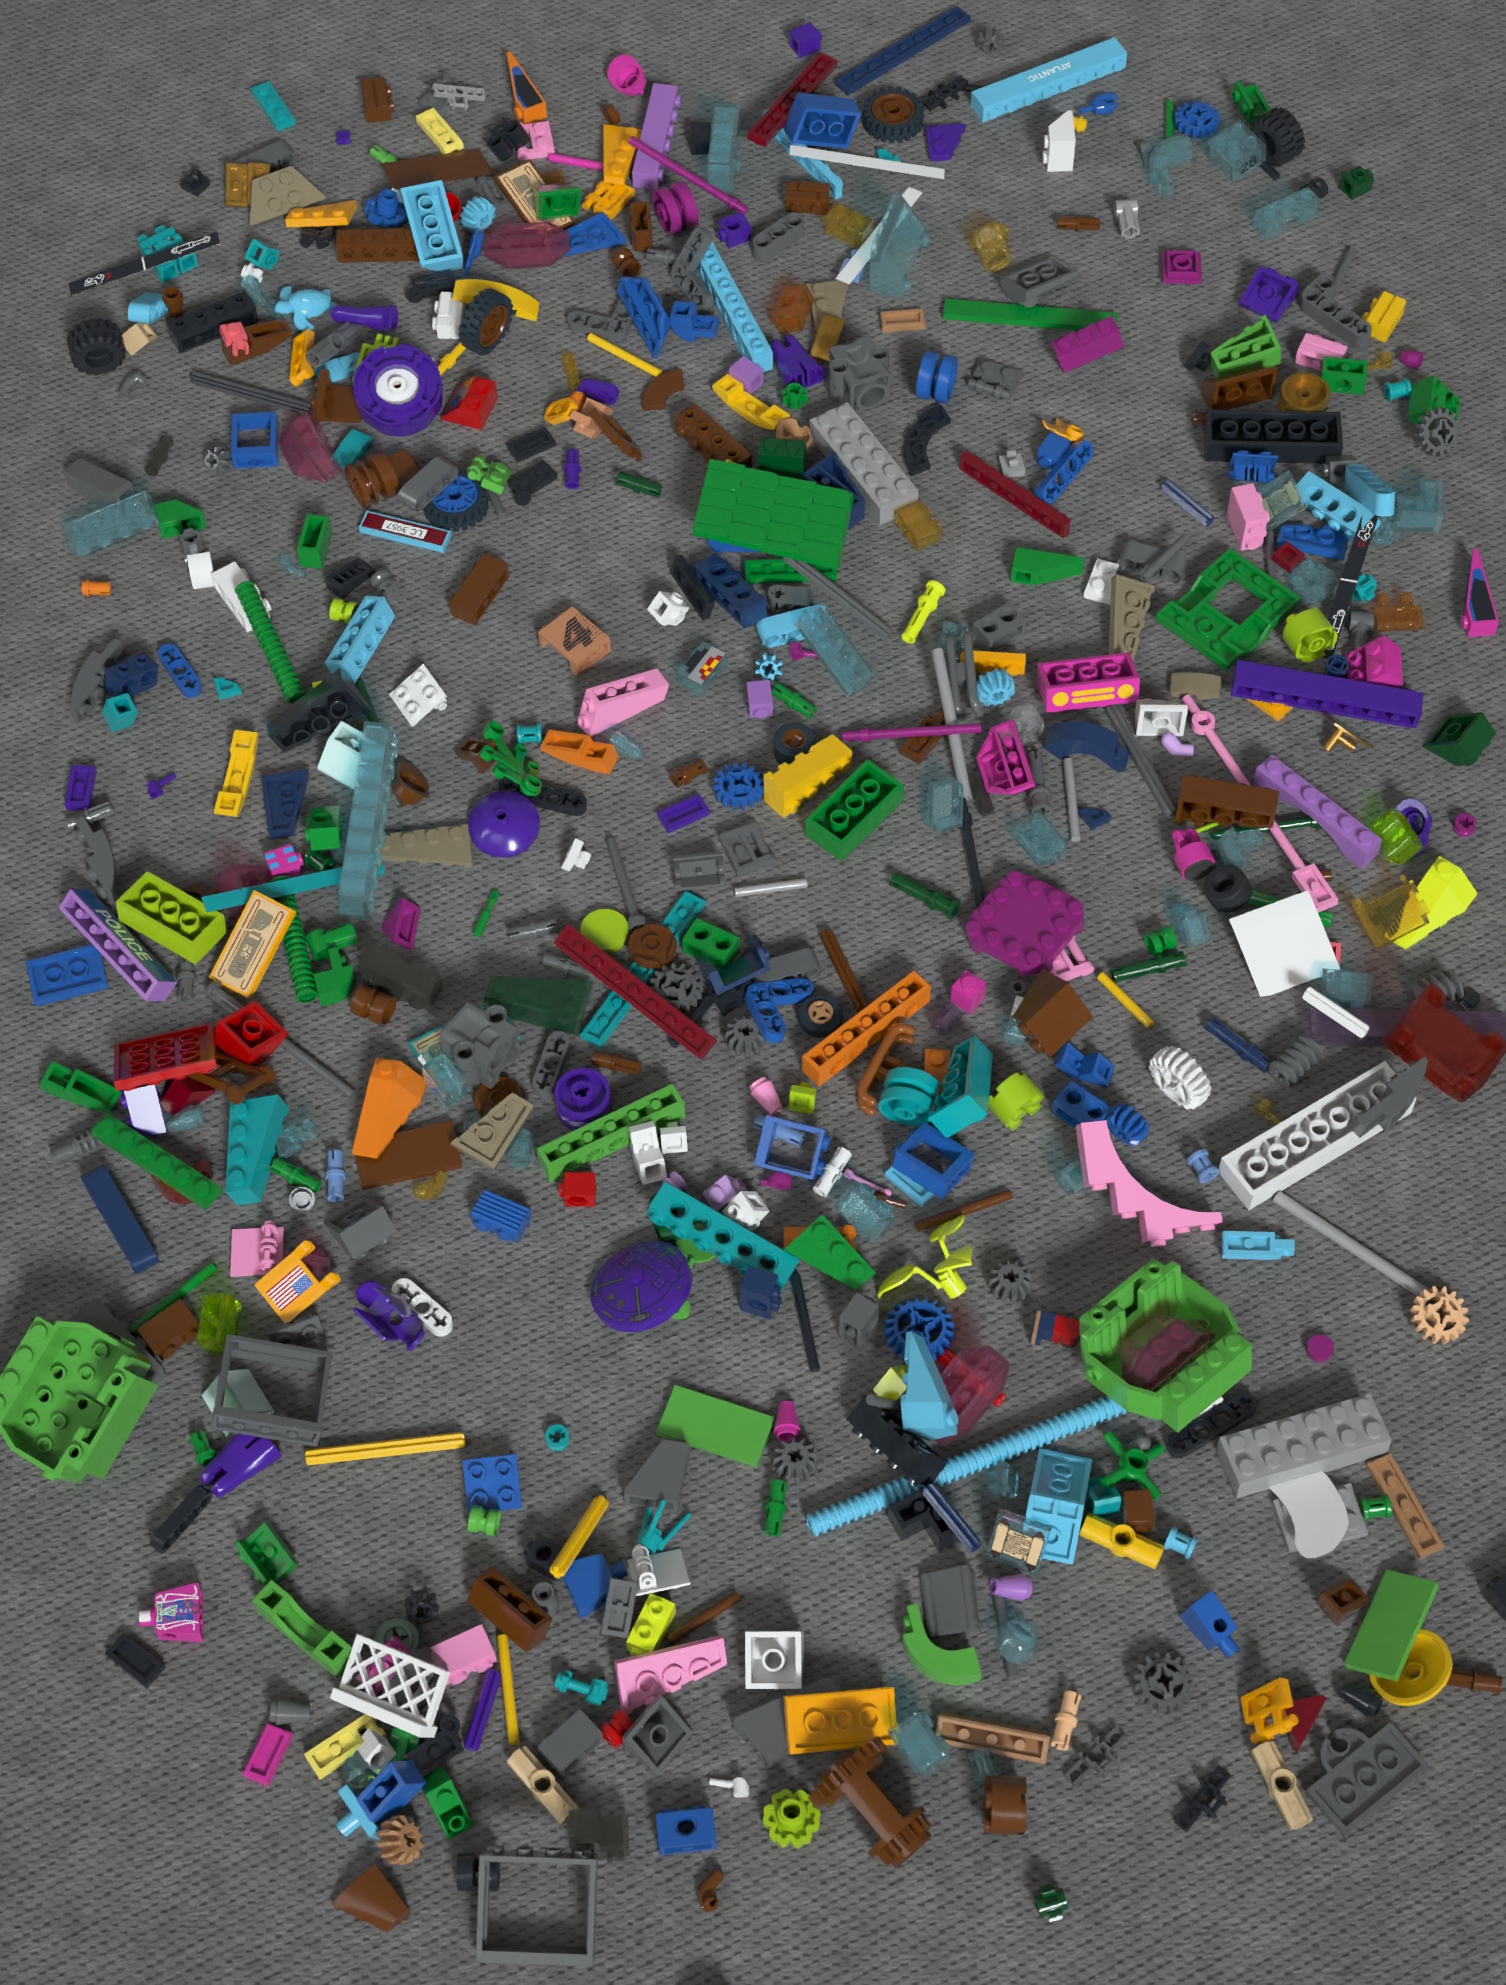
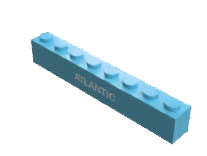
(1048, 79)

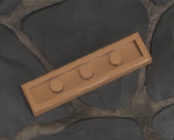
(1405, 1506)

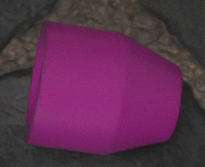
(1412, 358)

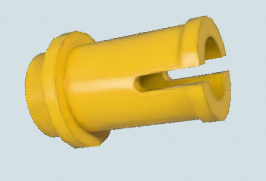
(1079, 123)

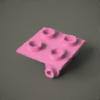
(256, 1250)

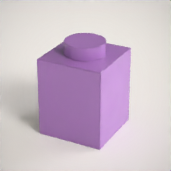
(747, 373)
(759, 699)

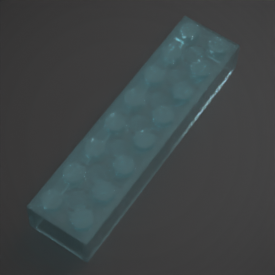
(368, 821)

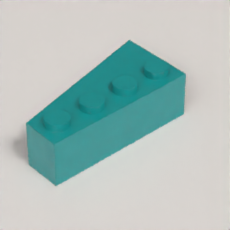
(964, 1088)

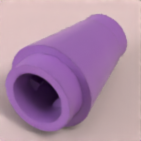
(1012, 1587)

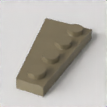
(1127, 613)

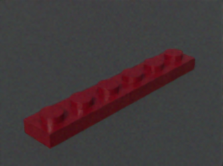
(1015, 494)

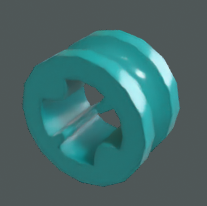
(563, 1442)

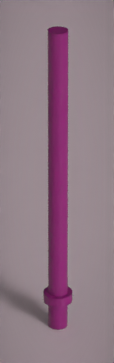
(732, 202)

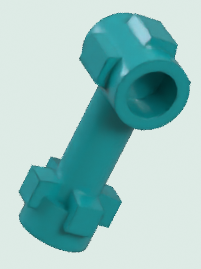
(595, 1692)

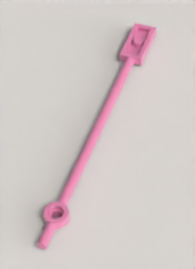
(1305, 877)

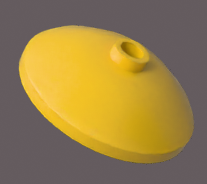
(1428, 1659)

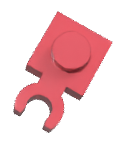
(235, 336)

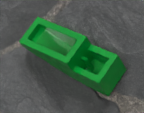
(79, 1088)

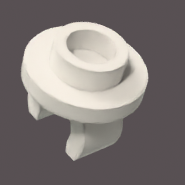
(250, 270)

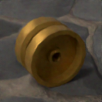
(1304, 393)

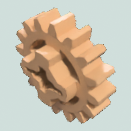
(1429, 1320)

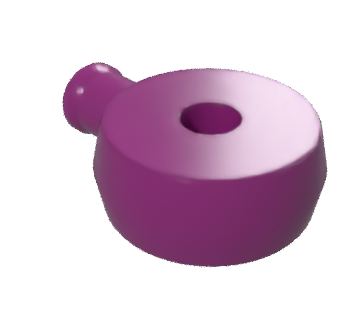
(778, 1180)

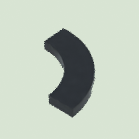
(919, 437)

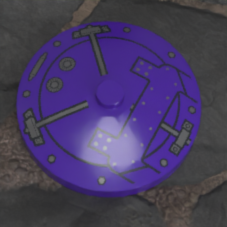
(641, 1286)

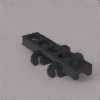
(944, 91)
(1200, 1808)

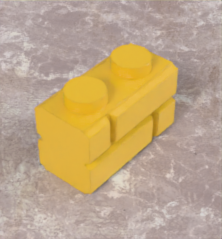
(1384, 315)

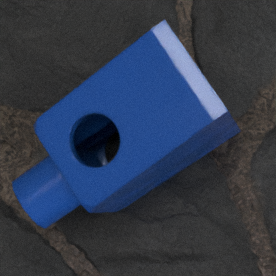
(589, 1582)
(1207, 1615)

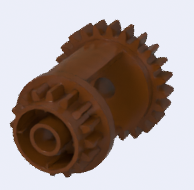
(852, 1779)

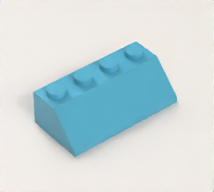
(432, 226)

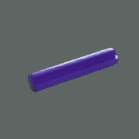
(482, 1710)

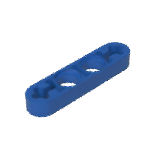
(1049, 482)

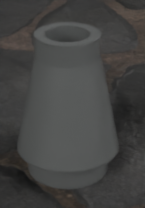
(288, 1711)

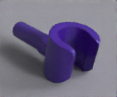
(154, 787)

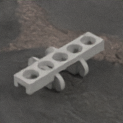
(450, 97)

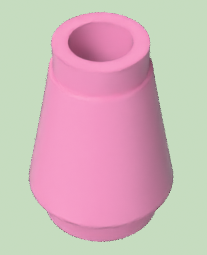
(766, 1095)

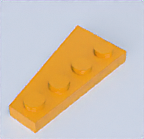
(618, 153)

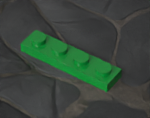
(779, 572)

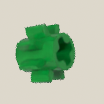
(794, 396)

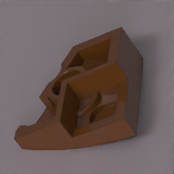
(373, 1901)

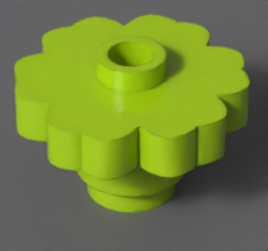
(787, 1830)

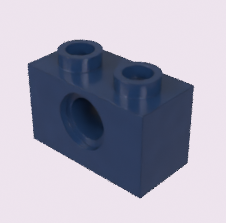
(760, 1293)

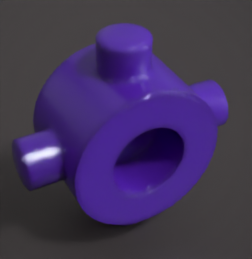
(343, 137)

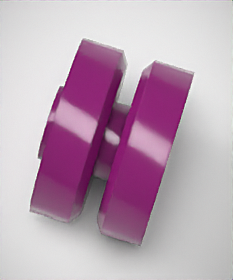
(675, 207)

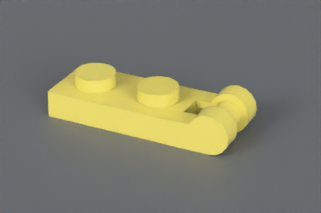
(439, 131)
(339, 1747)

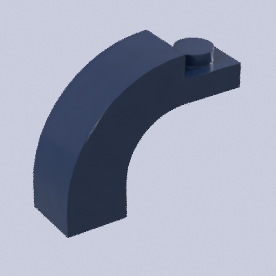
(1089, 739)

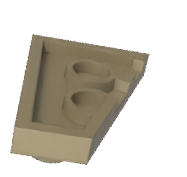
(494, 1133)

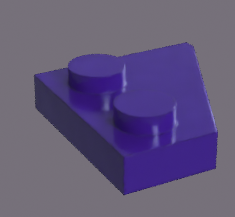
(943, 140)

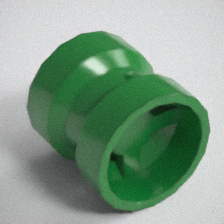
(1160, 940)

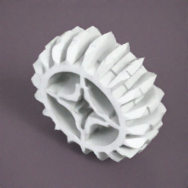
(1180, 1077)

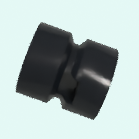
(468, 1873)

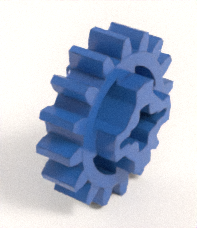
(1196, 119)
(739, 786)

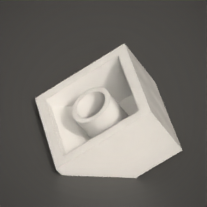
(1060, 144)
(774, 1659)

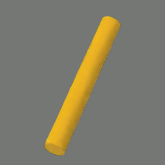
(1125, 1000)

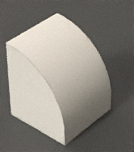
(200, 570)

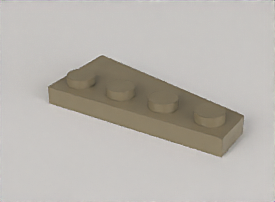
(434, 845)

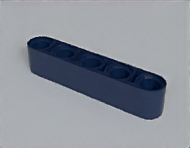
(119, 1219)

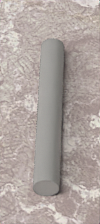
(770, 887)

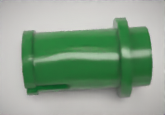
(202, 1448)

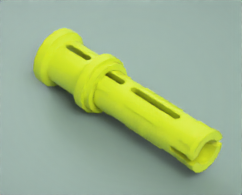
(926, 604)

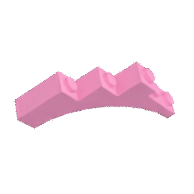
(1157, 1218)

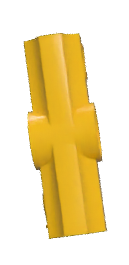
(1105, 1532)

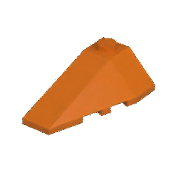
(388, 1101)

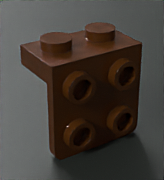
(334, 402)

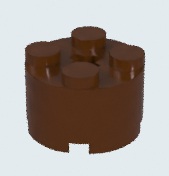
(1005, 1804)

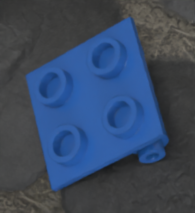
(1244, 460)
(492, 1482)

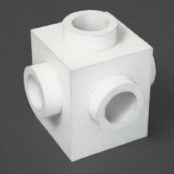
(668, 608)
(746, 1209)

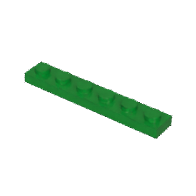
(156, 1161)

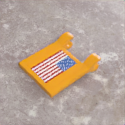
(292, 1286)

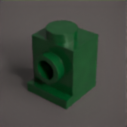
(1359, 179)

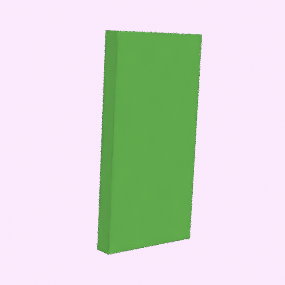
(716, 1426)
(1391, 1625)

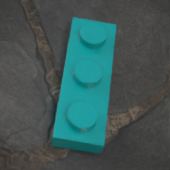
(273, 106)

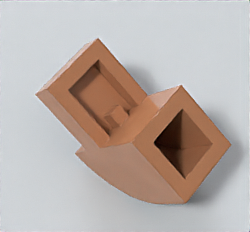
(584, 423)

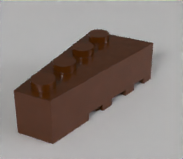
(1225, 803)

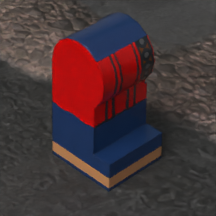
(1055, 1329)

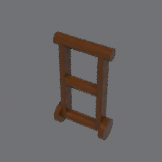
(236, 1093)

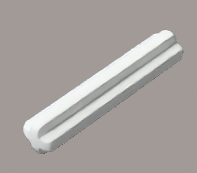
(1336, 1012)

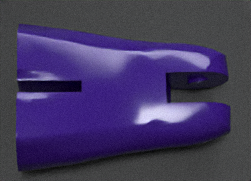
(374, 317)
(796, 363)
(238, 1462)

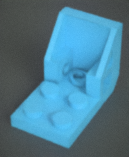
(1059, 1500)

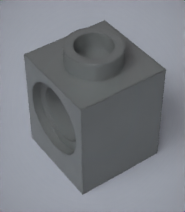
(1332, 462)

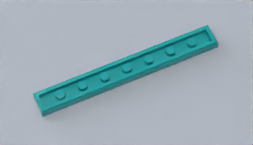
(615, 1007)

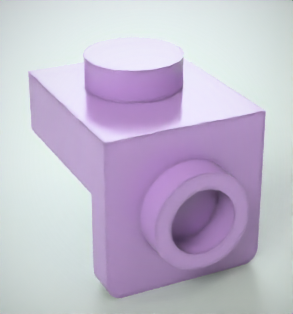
(722, 1191)

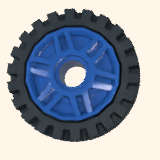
(458, 504)

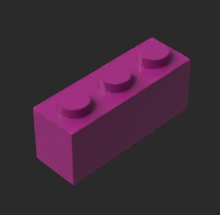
(1088, 344)

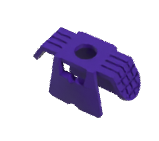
(382, 1304)

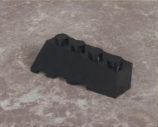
(318, 712)
(901, 1447)

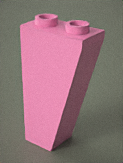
(619, 700)

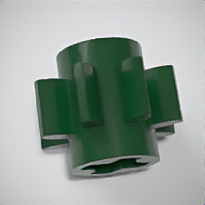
(1050, 1902)

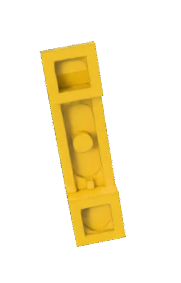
(524, 304)
(746, 405)
(239, 773)

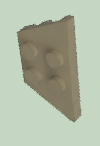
(279, 194)

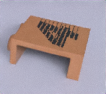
(576, 640)

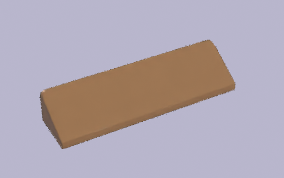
(999, 1737)

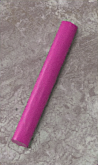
(576, 161)

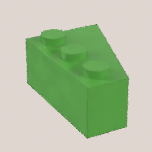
(1250, 349)

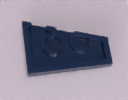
(284, 801)

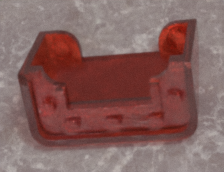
(1456, 1054)

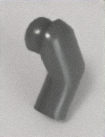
(1141, 1442)

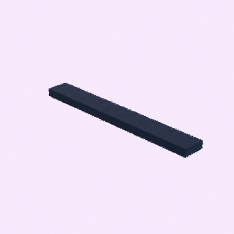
(902, 50)

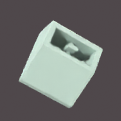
(342, 754)

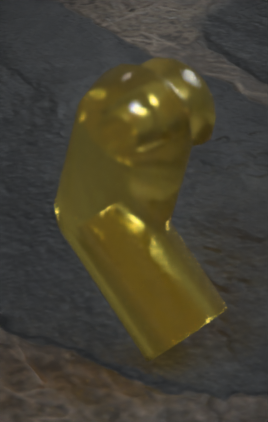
(431, 1189)

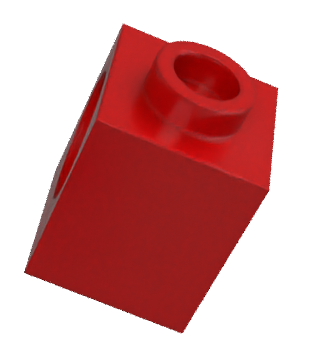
(578, 1189)

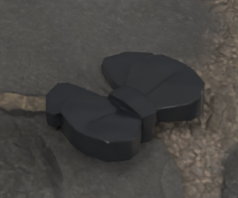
(322, 236)

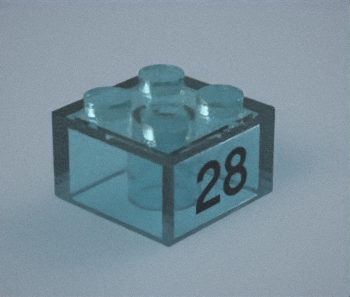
(1236, 151)

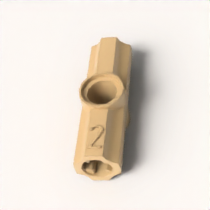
(531, 1773)
(1288, 1801)

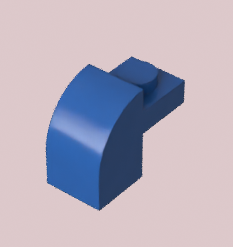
(690, 325)

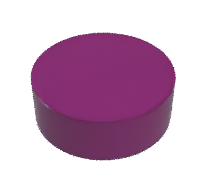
(1320, 1348)

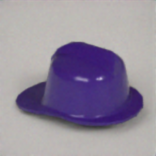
(1419, 819)

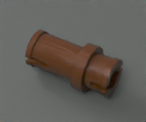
(687, 773)

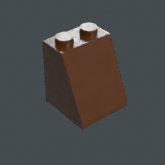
(1050, 1013)

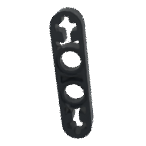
(546, 791)
(1213, 1427)

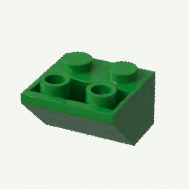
(1430, 394)

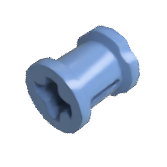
(1203, 1166)

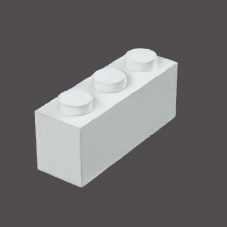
(225, 582)

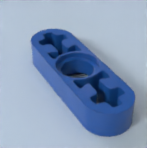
(179, 661)

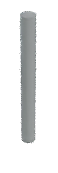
(1071, 799)

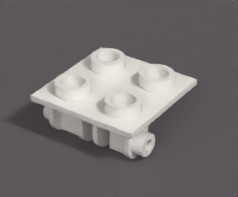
(419, 695)
(657, 1571)

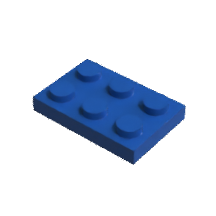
(66, 975)

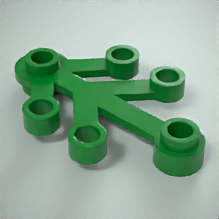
(526, 778)

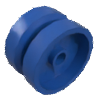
(937, 377)

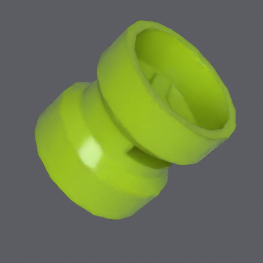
(342, 610)

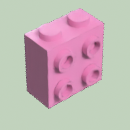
(1247, 516)

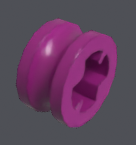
(1470, 822)

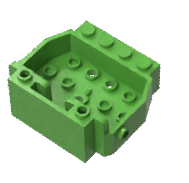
(1194, 1384)
(58, 1432)

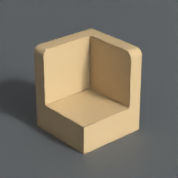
(138, 336)

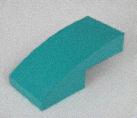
(352, 447)

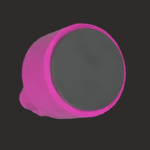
(1192, 855)

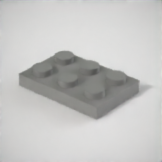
(1356, 1525)

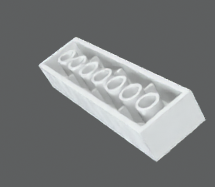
(1304, 1140)

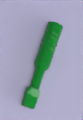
(485, 915)

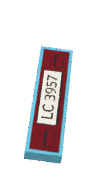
(405, 531)

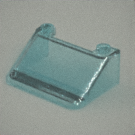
(896, 248)

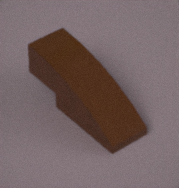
(261, 339)

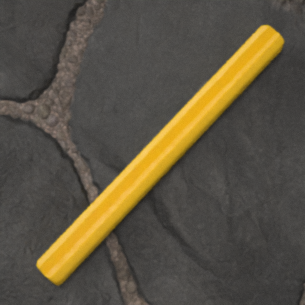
(385, 1448)

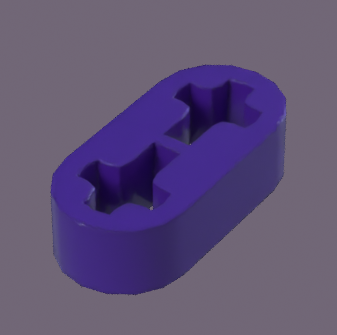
(599, 391)

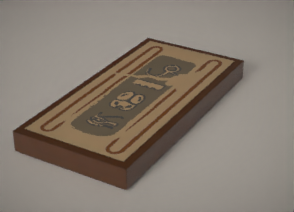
(518, 189)

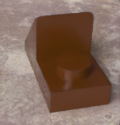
(470, 751)
(1341, 1601)

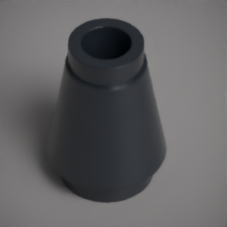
(1361, 1698)

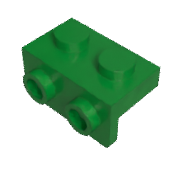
(1250, 101)
(266, 1555)

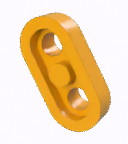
(560, 410)

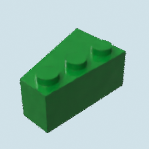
(831, 1254)

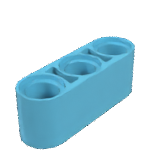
(147, 308)
(780, 628)

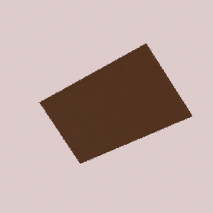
(436, 168)

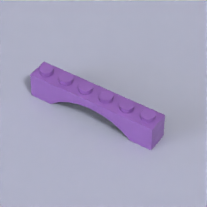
(1349, 834)

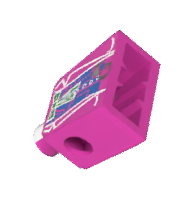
(177, 1614)

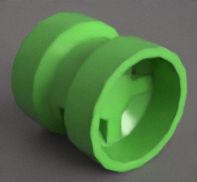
(484, 1520)

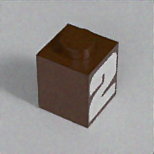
(1138, 1510)

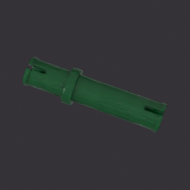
(1150, 966)

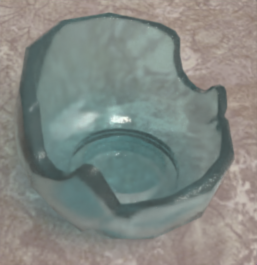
(1016, 1641)

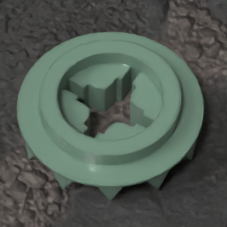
(403, 1629)

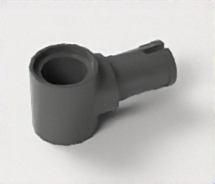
(1361, 626)

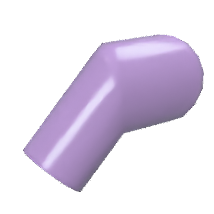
(1174, 746)

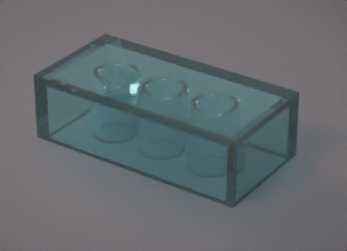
(724, 147)

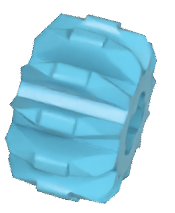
(477, 214)
(995, 687)

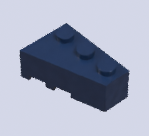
(832, 474)

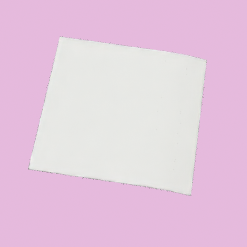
(1284, 943)

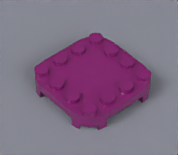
(1025, 923)

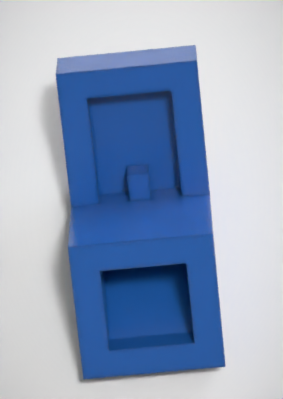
(1088, 1068)

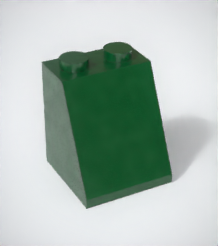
(783, 456)

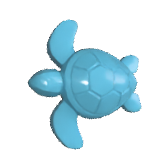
(304, 305)

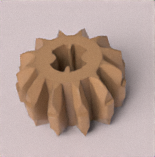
(400, 1840)

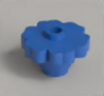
(385, 210)

